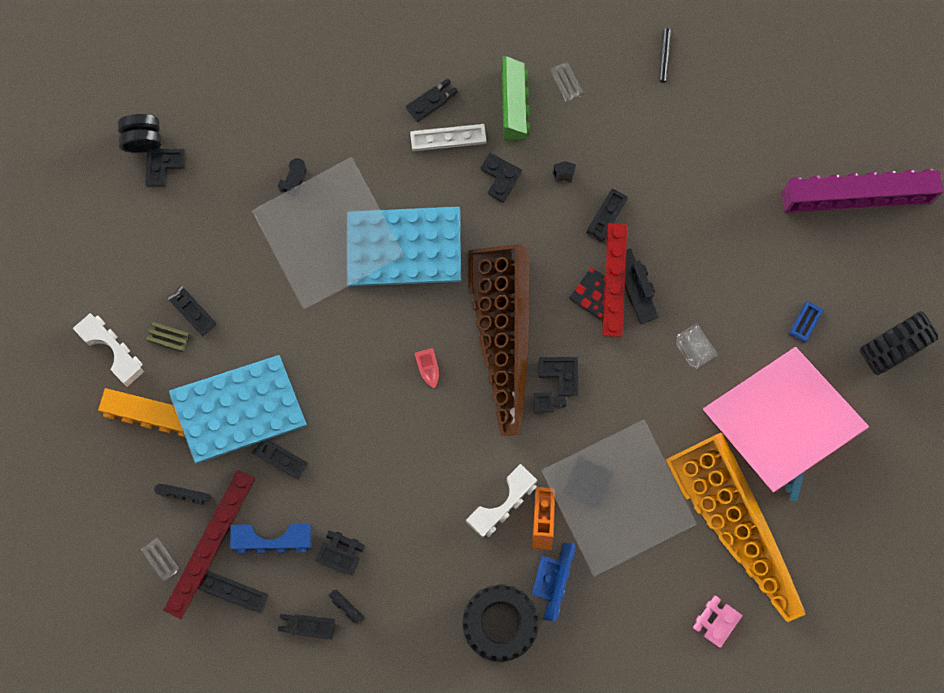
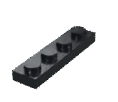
(233, 592)

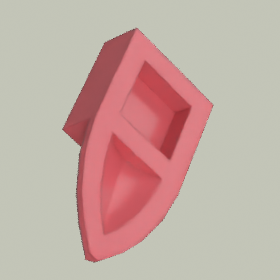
(428, 366)

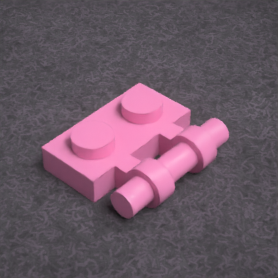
(722, 625)

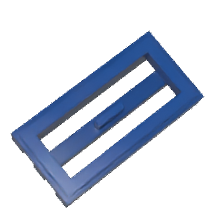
(799, 335)

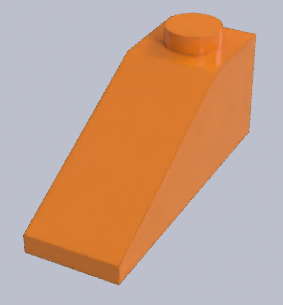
(543, 519)

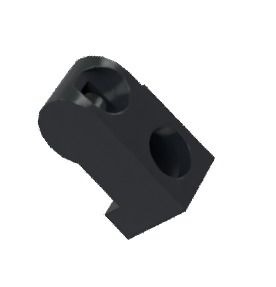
(295, 176)

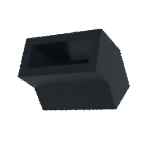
(564, 171)

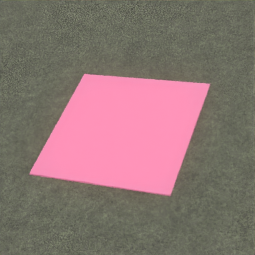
(785, 419)

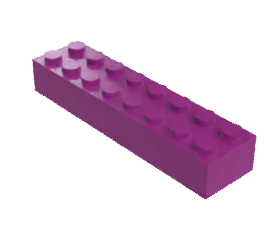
(862, 191)

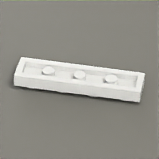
(448, 137)

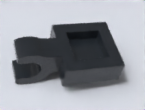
(545, 402)

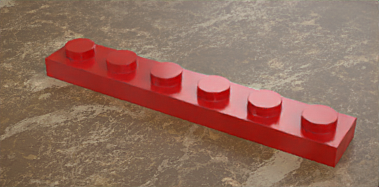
(614, 280)

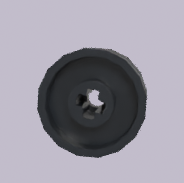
(139, 133)

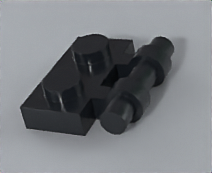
(337, 558)
(342, 603)

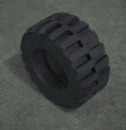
(899, 343)
(519, 603)

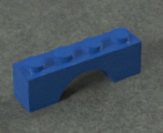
(296, 537)

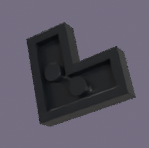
(158, 161)
(505, 174)
(565, 369)

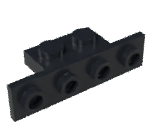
(639, 288)

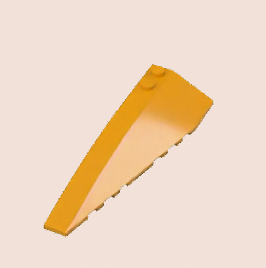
(724, 499)

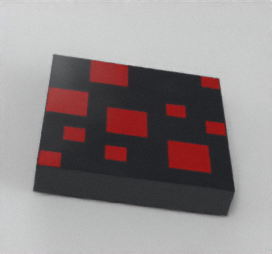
(590, 293)

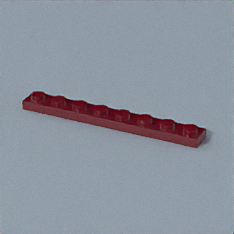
(209, 545)

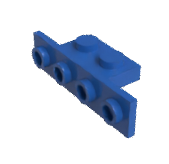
(552, 579)

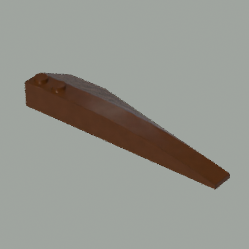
(501, 304)

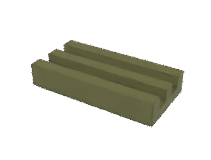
(152, 332)

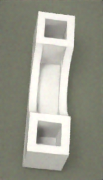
(124, 366)
(485, 519)

